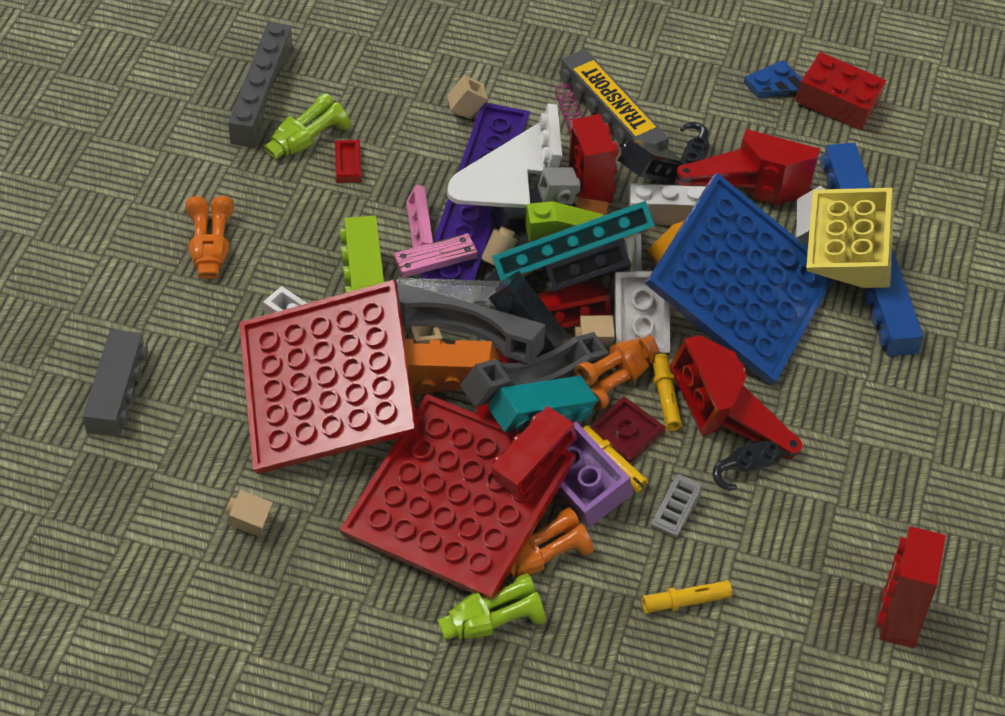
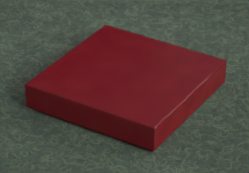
(628, 429)

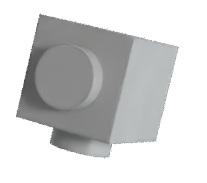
(558, 185)

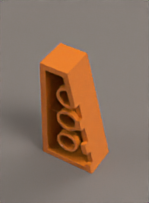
(444, 365)

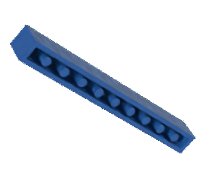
(890, 305)

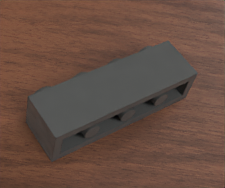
(114, 383)

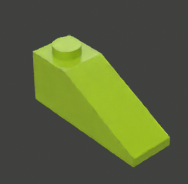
(553, 217)

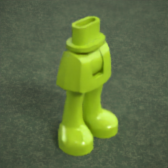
(294, 136)
(473, 617)

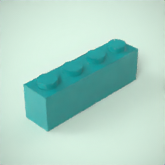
(518, 404)

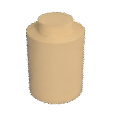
(500, 241)

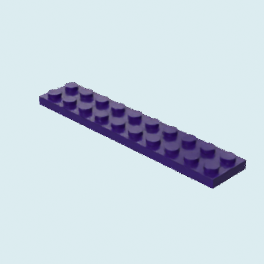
(492, 129)

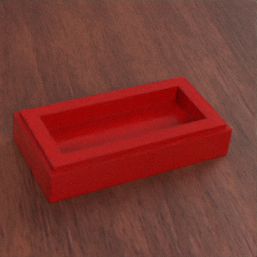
(347, 161)

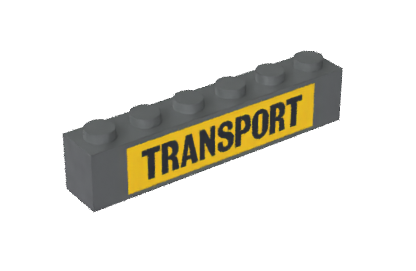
(609, 99)

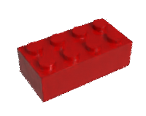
(910, 586)

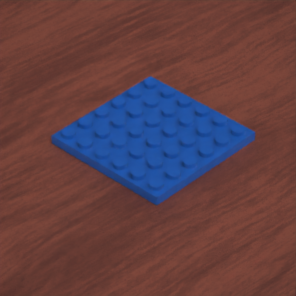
(740, 279)

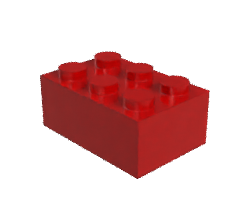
(840, 90)
(593, 157)

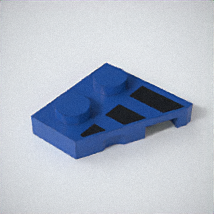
(773, 81)

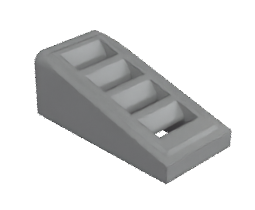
(684, 490)

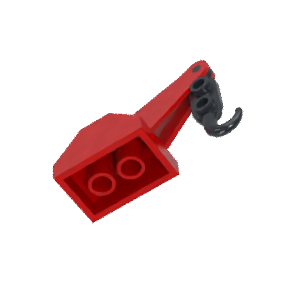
(764, 165)
(716, 397)

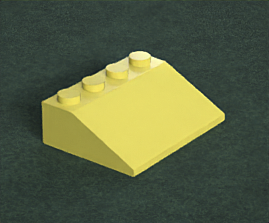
(852, 236)

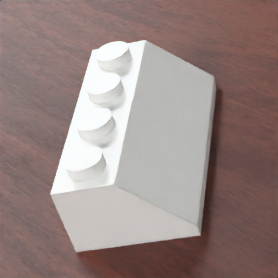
(666, 202)

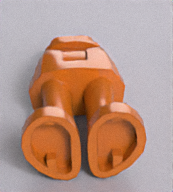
(209, 250)
(630, 360)
(533, 559)

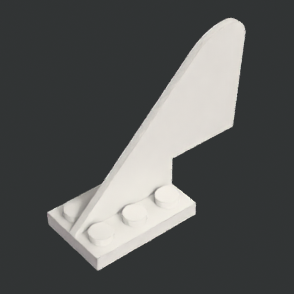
(502, 174)
(637, 307)

